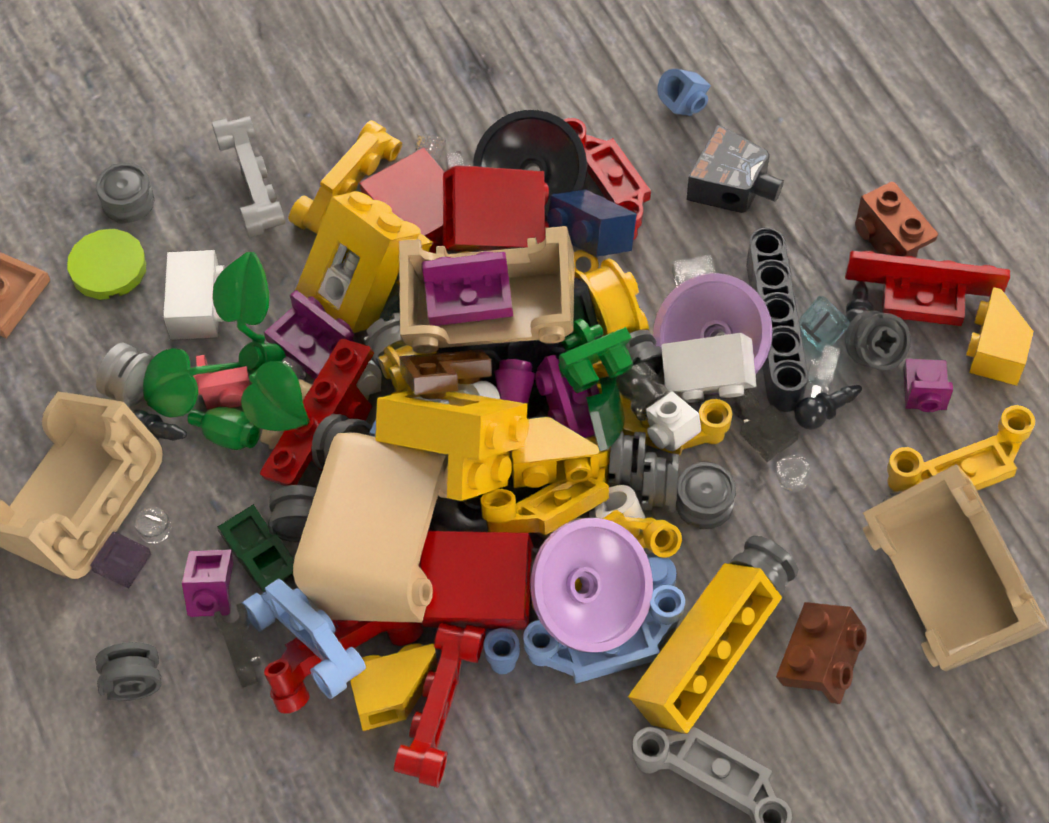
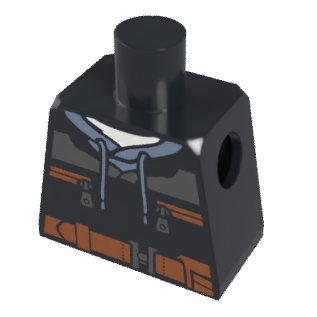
(731, 173)

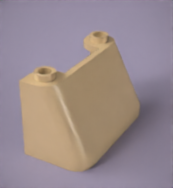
(540, 296)
(82, 484)
(370, 530)
(955, 569)

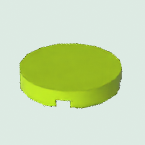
(106, 263)

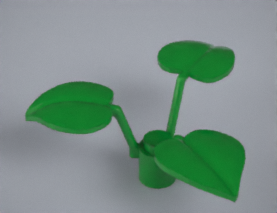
(275, 393)

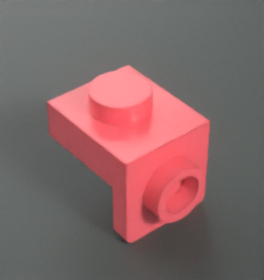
(222, 387)

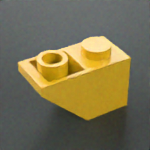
(1003, 340)
(553, 455)
(392, 684)

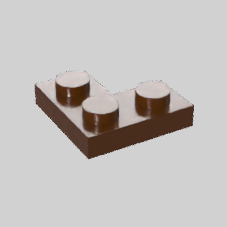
(442, 372)

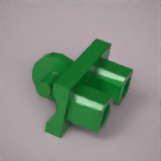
(609, 349)

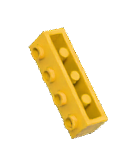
(705, 647)

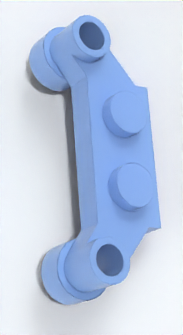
(312, 628)
(638, 650)

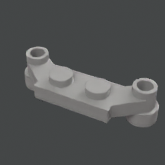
(265, 209)
(713, 768)

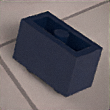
(593, 222)

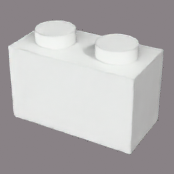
(188, 294)
(709, 366)

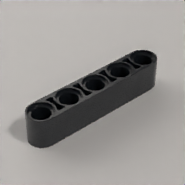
(767, 266)

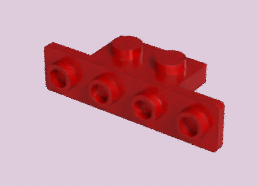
(924, 287)
(330, 394)

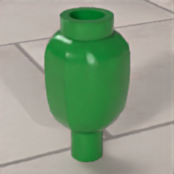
(225, 427)

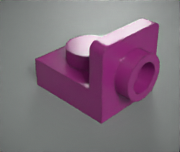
(926, 385)
(207, 582)

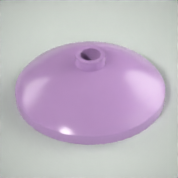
(711, 306)
(613, 580)

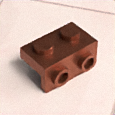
(893, 222)
(823, 650)

